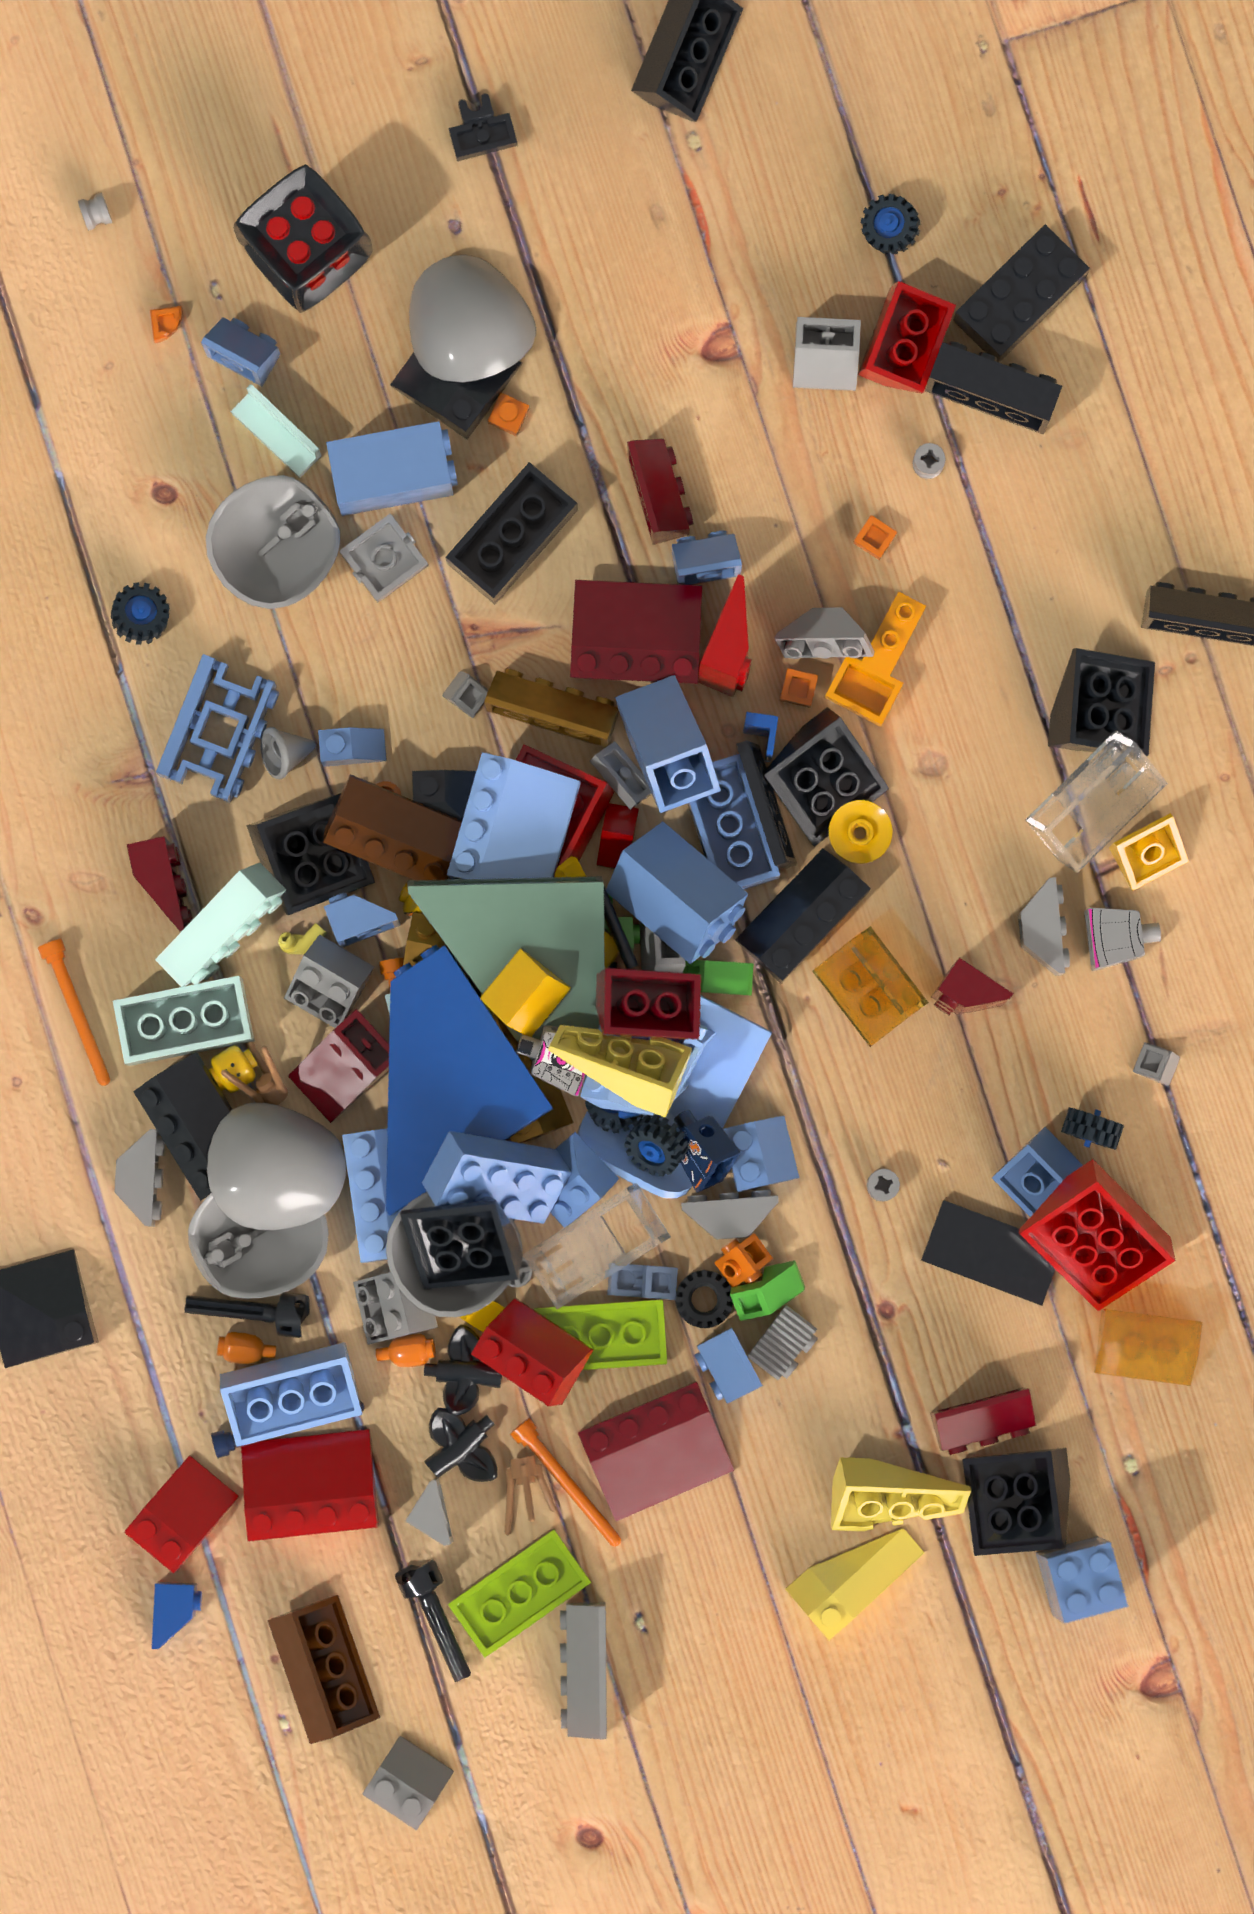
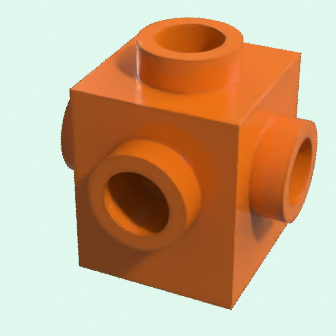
(739, 1265)

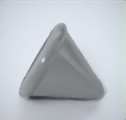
(283, 751)

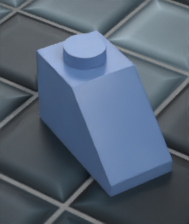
(351, 746)

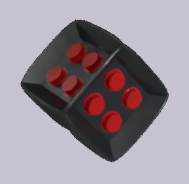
(303, 238)

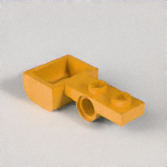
(867, 684)

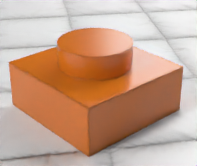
(508, 414)
(875, 537)
(798, 688)

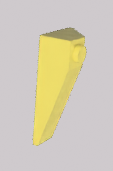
(633, 1068)
(880, 1492)
(845, 1585)

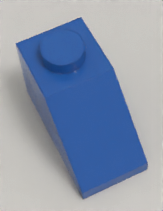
(173, 1608)

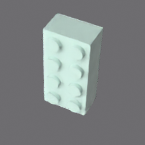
(221, 925)
(183, 1020)

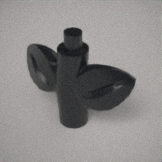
(462, 1372)
(461, 1446)

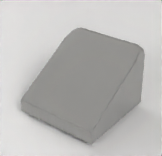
(466, 693)
(1156, 1063)

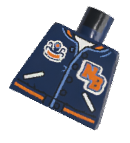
(709, 1150)

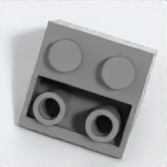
(826, 353)
(328, 981)
(387, 1311)

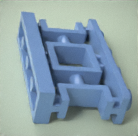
(192, 719)

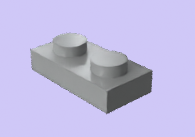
(621, 775)

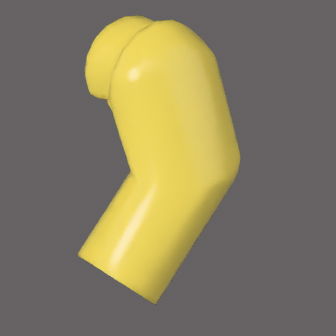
(298, 943)

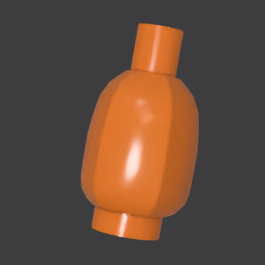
(244, 1348)
(408, 1351)

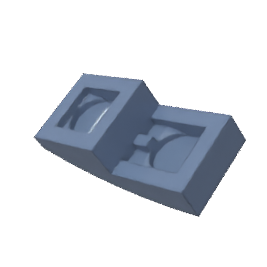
(644, 1282)

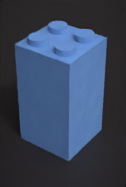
(392, 468)
(667, 744)
(677, 893)
(1082, 1579)

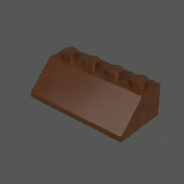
(392, 831)
(324, 1669)

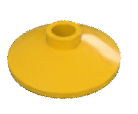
(860, 815)

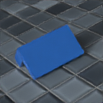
(764, 726)

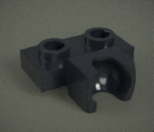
(481, 131)

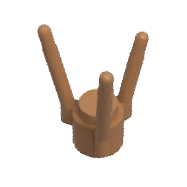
(269, 1086)
(524, 1472)

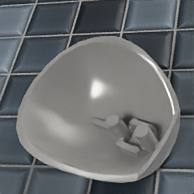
(468, 320)
(272, 542)
(274, 1167)
(250, 1260)
(441, 1302)

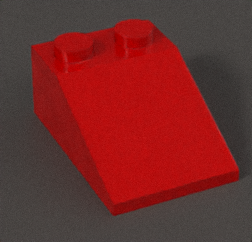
(181, 1514)

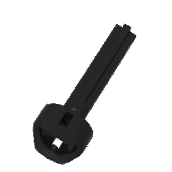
(285, 1314)
(422, 1584)

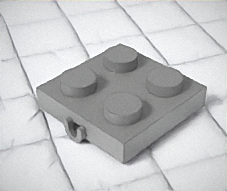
(384, 558)

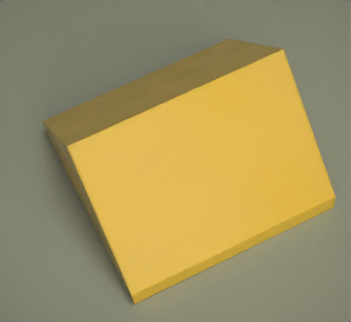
(1149, 852)
(524, 993)

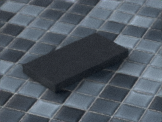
(766, 805)
(987, 1253)

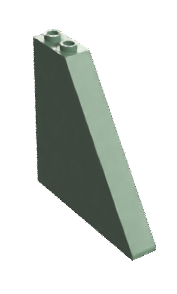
(547, 917)

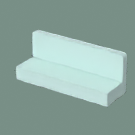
(276, 432)

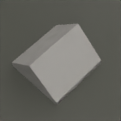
(431, 1515)

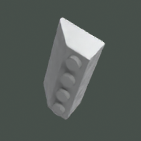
(585, 1670)

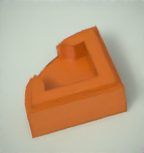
(165, 322)

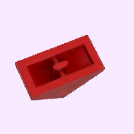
(616, 834)

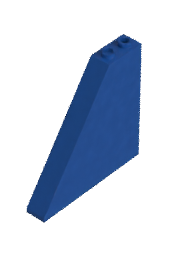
(447, 1072)

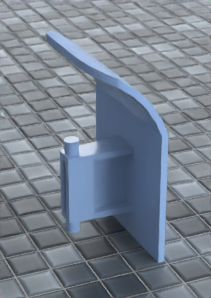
(709, 1087)

